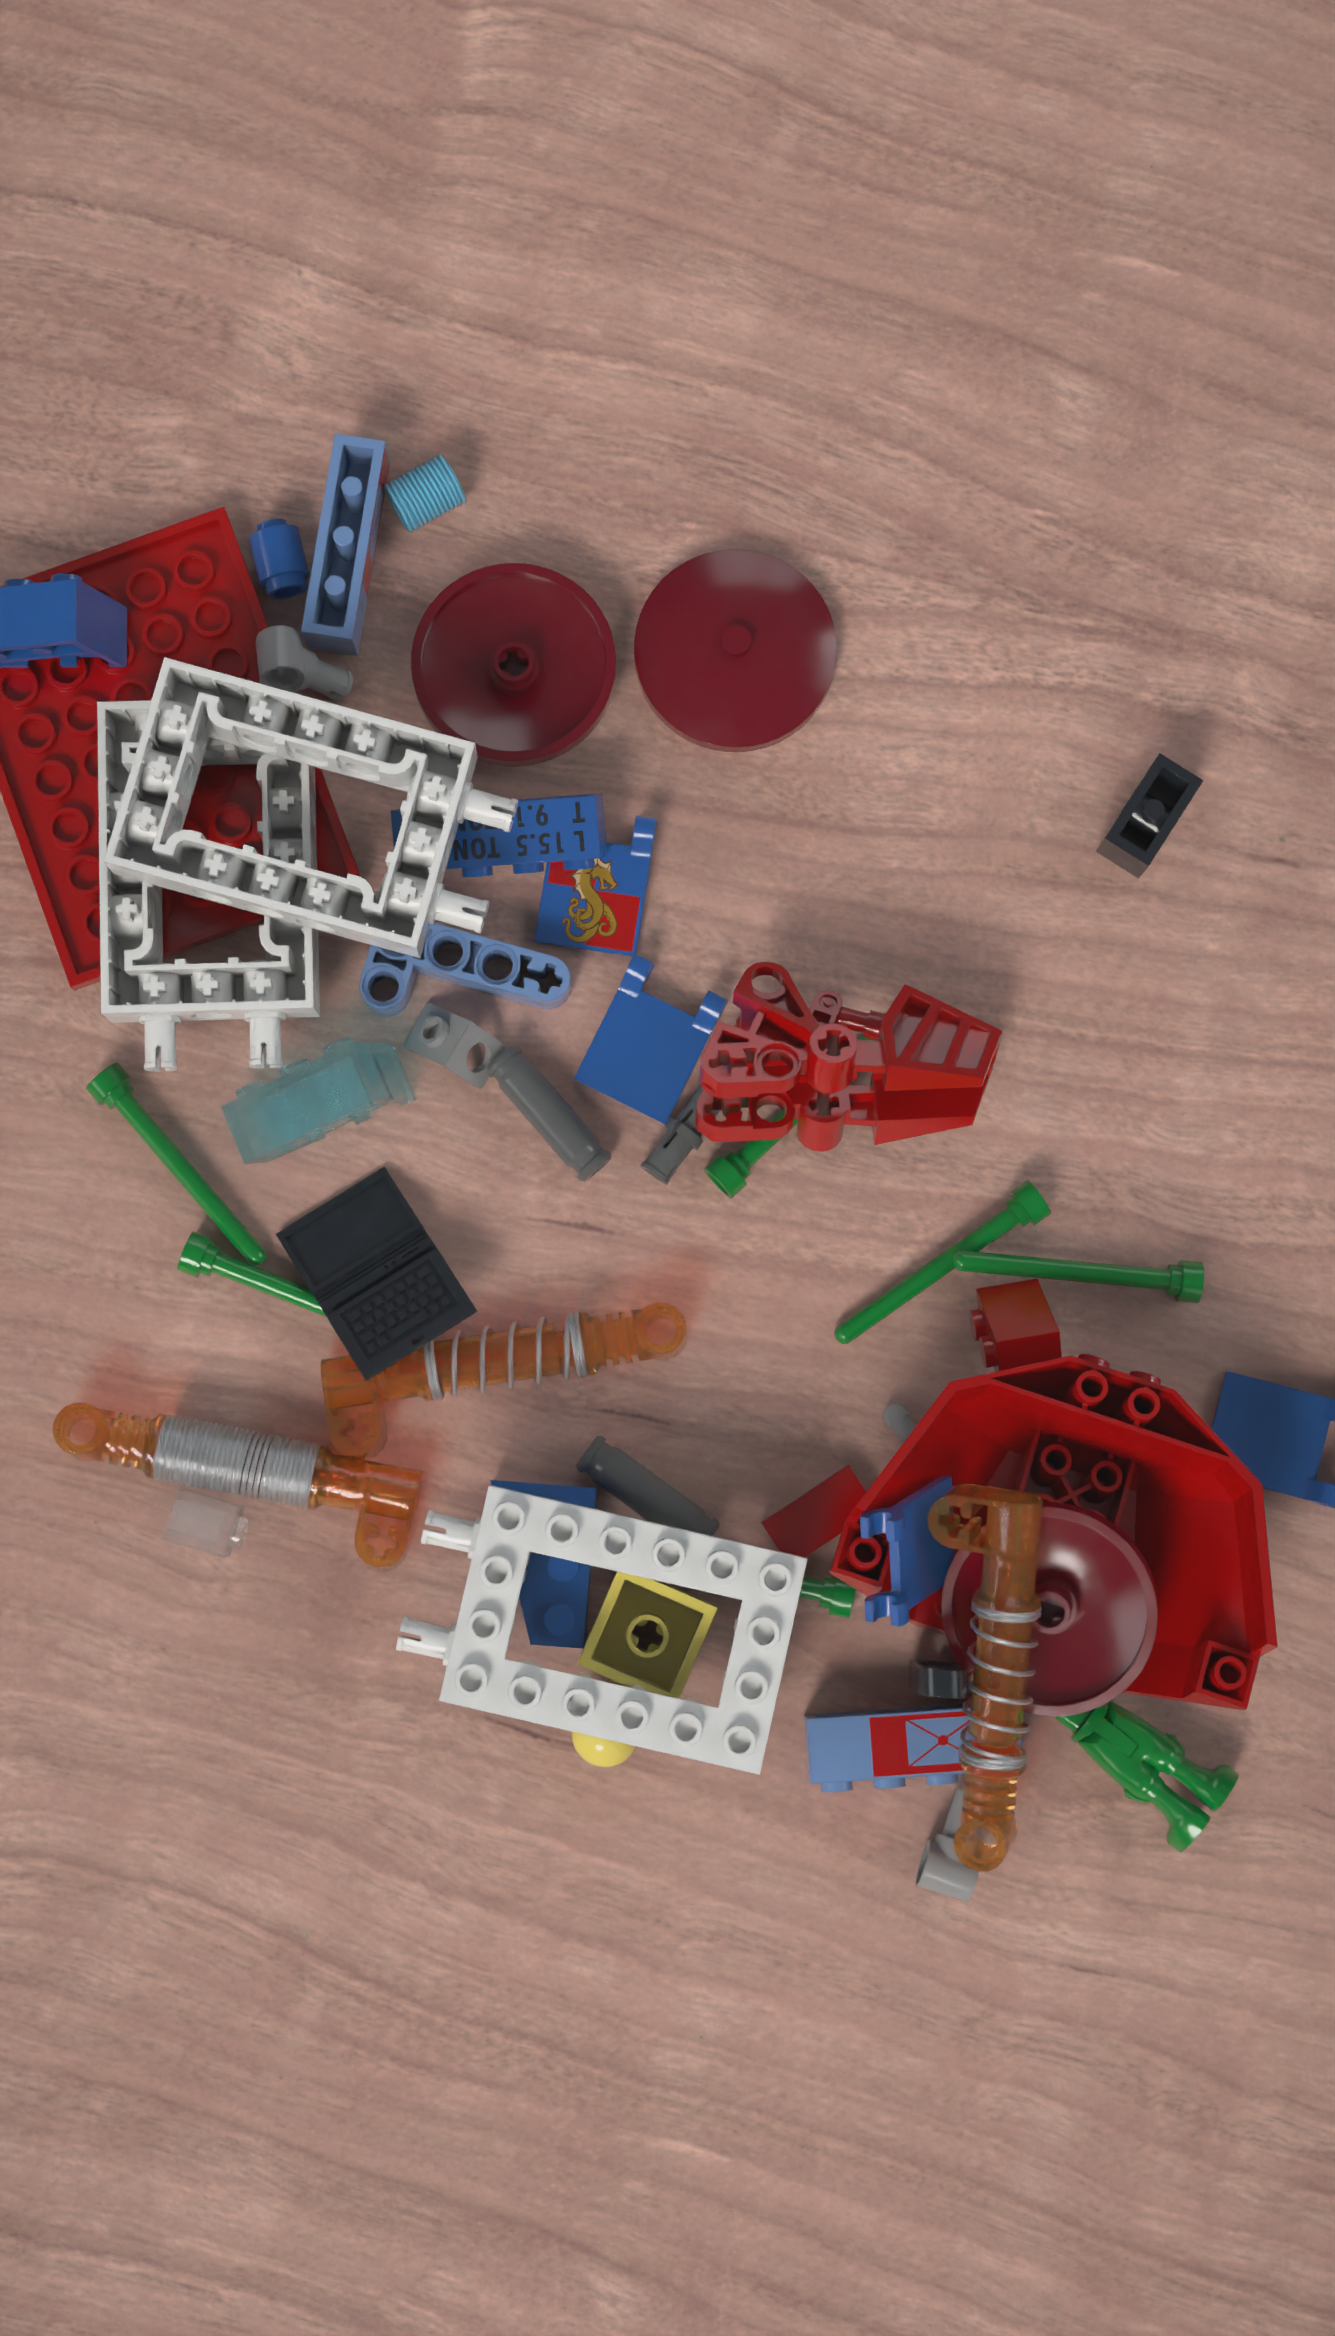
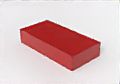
(816, 1514)

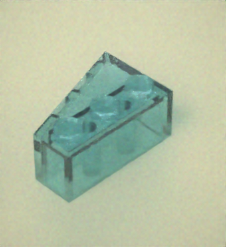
(315, 1098)

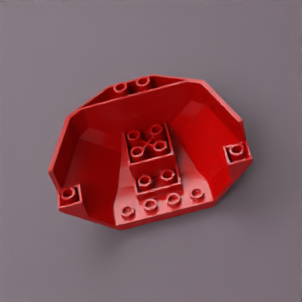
(1130, 1456)

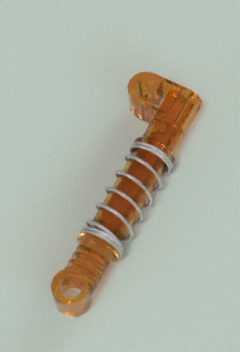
(489, 1360)
(1005, 1614)

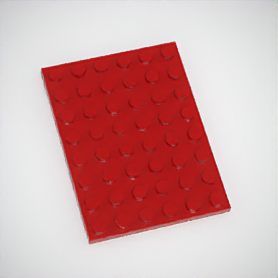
(184, 603)

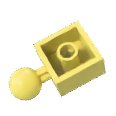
(660, 1667)

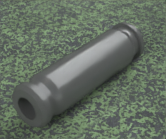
(548, 1113)
(642, 1489)

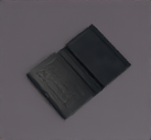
(376, 1273)

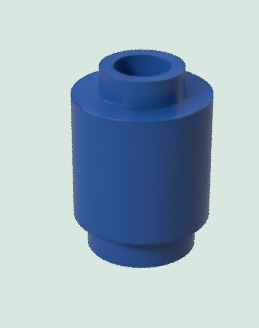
(279, 559)

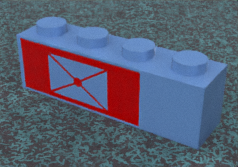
(346, 544)
(885, 1746)

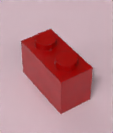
(1014, 1325)

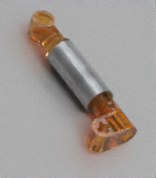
(254, 1466)

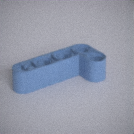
(467, 972)

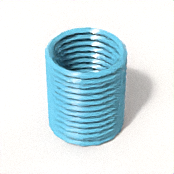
(425, 493)

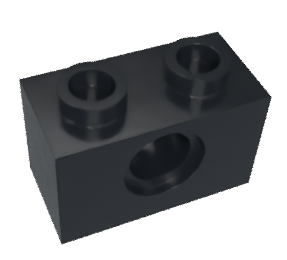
(1149, 816)

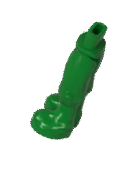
(1136, 1754)

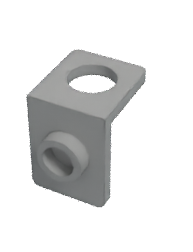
(447, 1040)

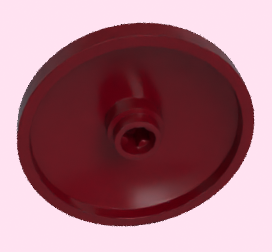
(735, 650)
(514, 663)
(1094, 1611)

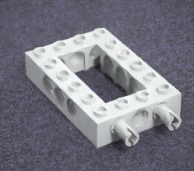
(431, 766)
(161, 994)
(479, 1643)

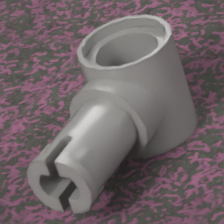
(293, 668)
(939, 1865)

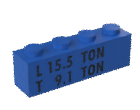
(542, 831)

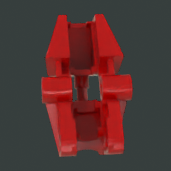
(924, 1066)

